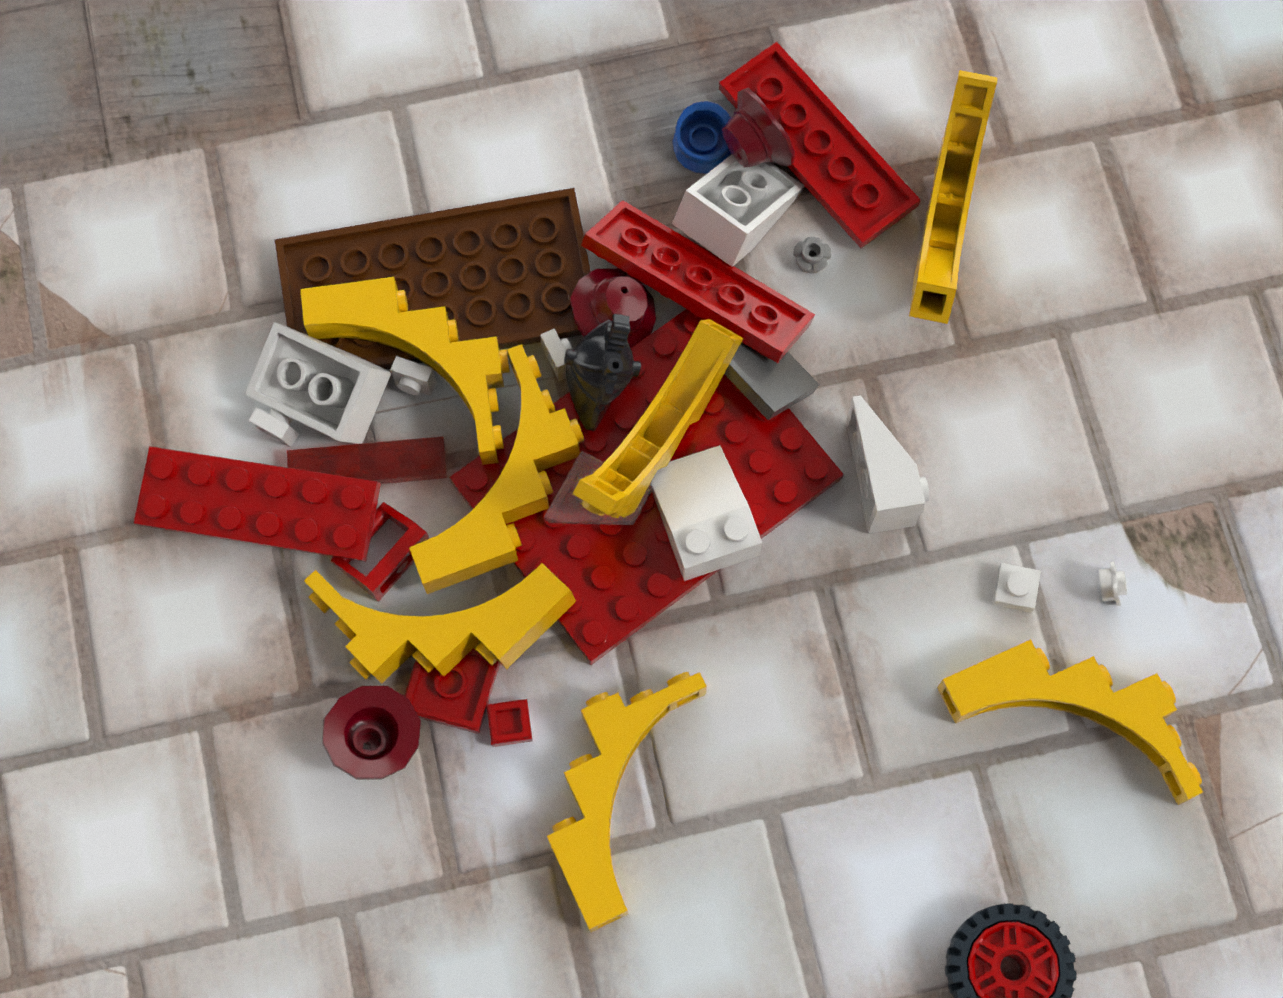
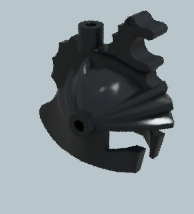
(600, 369)

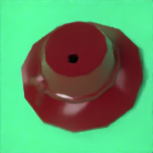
(755, 133)
(610, 292)
(372, 718)

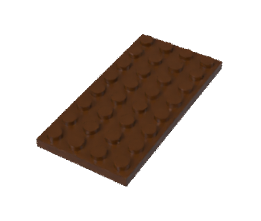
(491, 265)

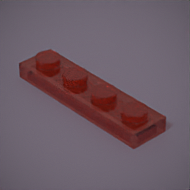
(377, 461)

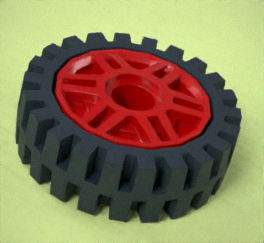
(1015, 933)

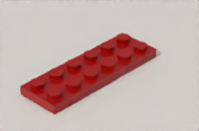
(829, 151)
(698, 280)
(257, 503)

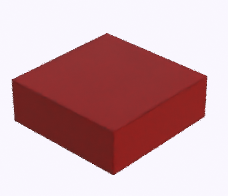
(509, 723)

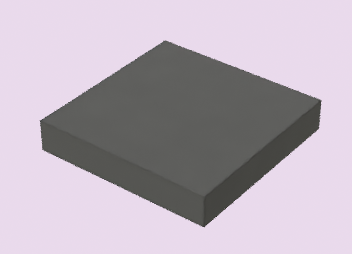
(769, 384)

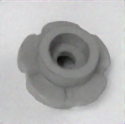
(805, 261)

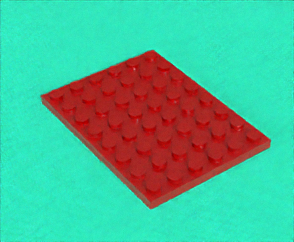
(630, 571)

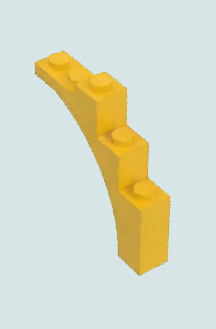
(950, 198)
(380, 314)
(627, 473)
(482, 538)
(500, 626)
(1135, 712)
(585, 844)

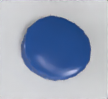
(700, 137)

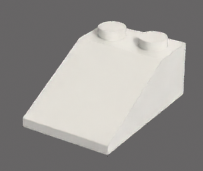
(735, 207)
(318, 384)
(885, 473)
(705, 513)

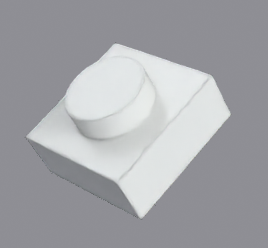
(555, 352)
(413, 377)
(274, 424)
(1016, 587)

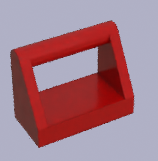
(396, 560)

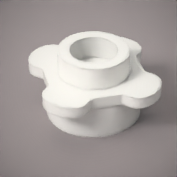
(1112, 584)

